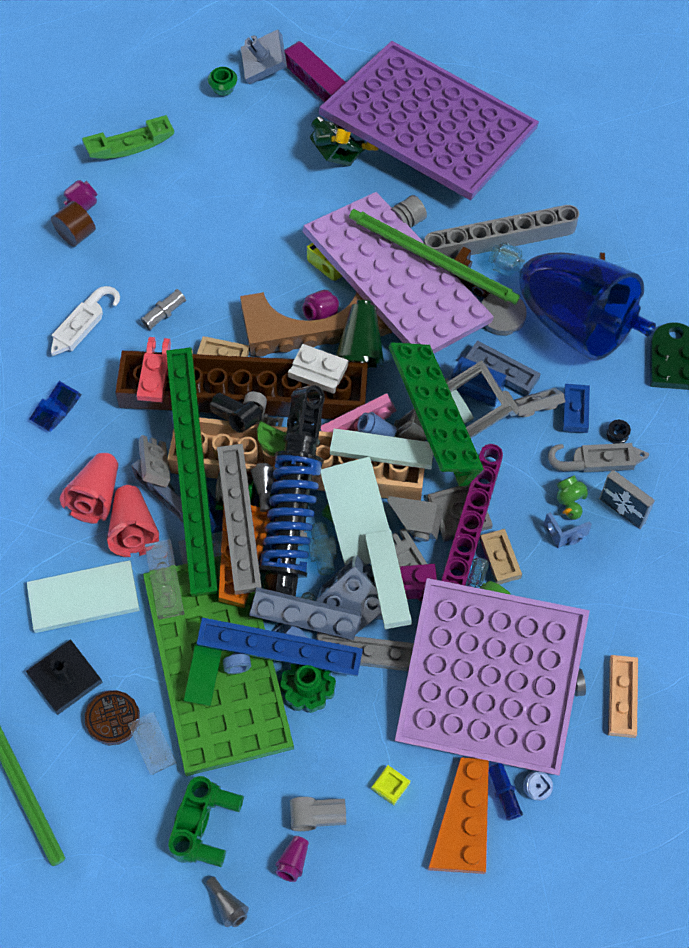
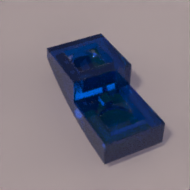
(56, 407)

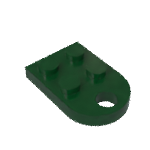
(670, 357)

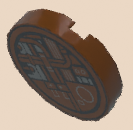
(109, 717)

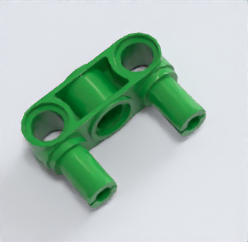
(193, 819)

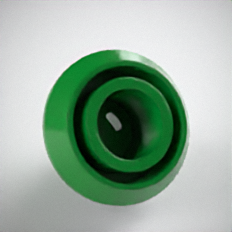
(222, 80)

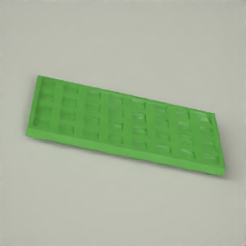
(246, 707)

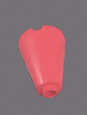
(92, 489)
(130, 523)

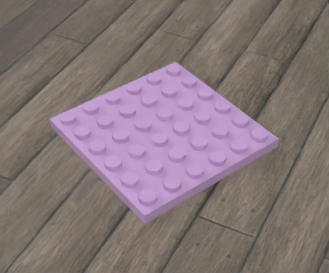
(492, 676)

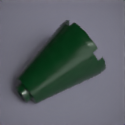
(362, 336)

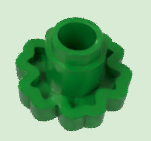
(307, 687)

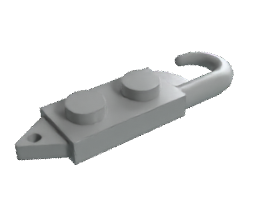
(599, 458)

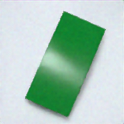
(202, 675)

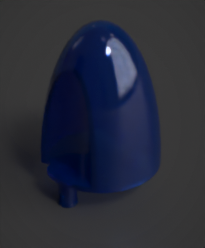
(584, 301)

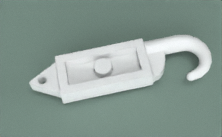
(81, 321)

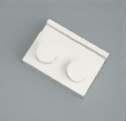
(318, 368)

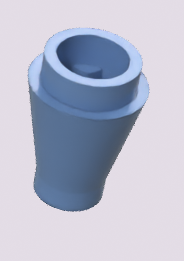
(376, 425)

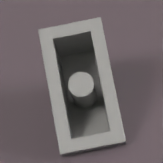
(418, 517)

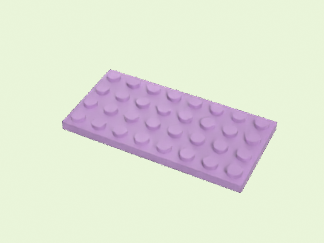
(409, 292)

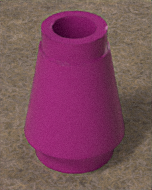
(292, 860)

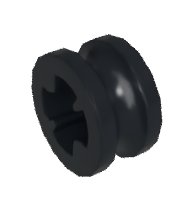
(617, 425)

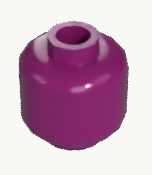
(82, 194)
(320, 305)

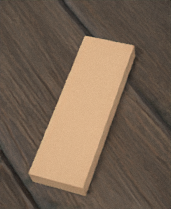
(623, 696)

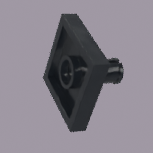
(64, 676)

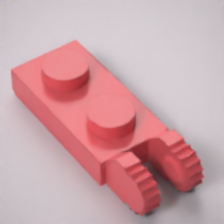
(153, 372)

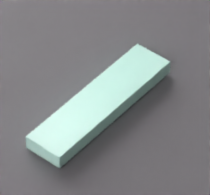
(381, 448)
(388, 579)

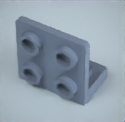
(352, 591)

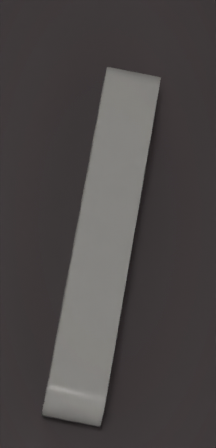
(513, 230)

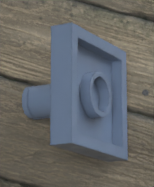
(263, 56)

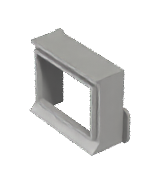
(508, 404)

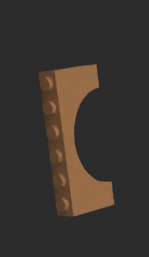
(274, 332)

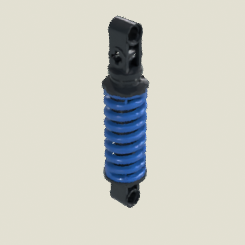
(292, 490)

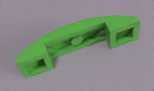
(130, 142)

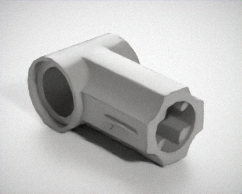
(310, 813)

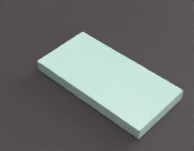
(354, 506)
(82, 596)

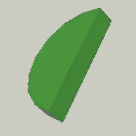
(270, 438)

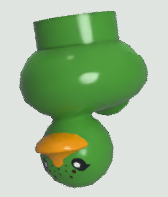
(568, 493)

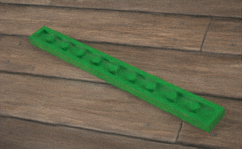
(192, 473)

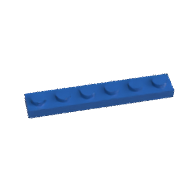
(279, 647)

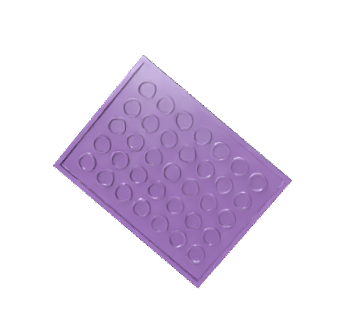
(429, 119)

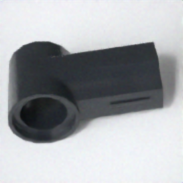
(239, 415)

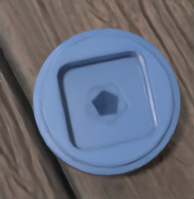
(237, 663)
(538, 785)

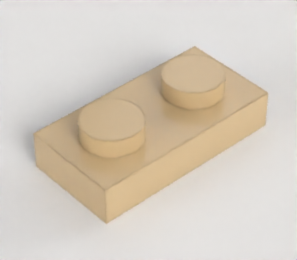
(214, 346)
(500, 556)

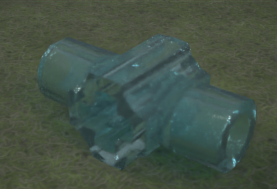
(322, 549)

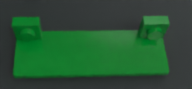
(437, 411)

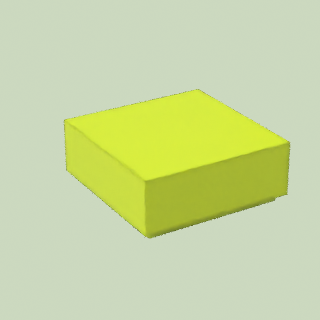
(391, 785)

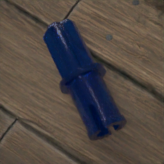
(505, 791)

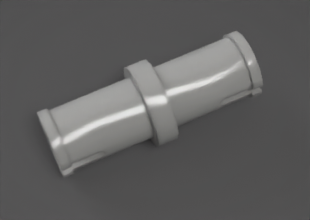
(163, 309)

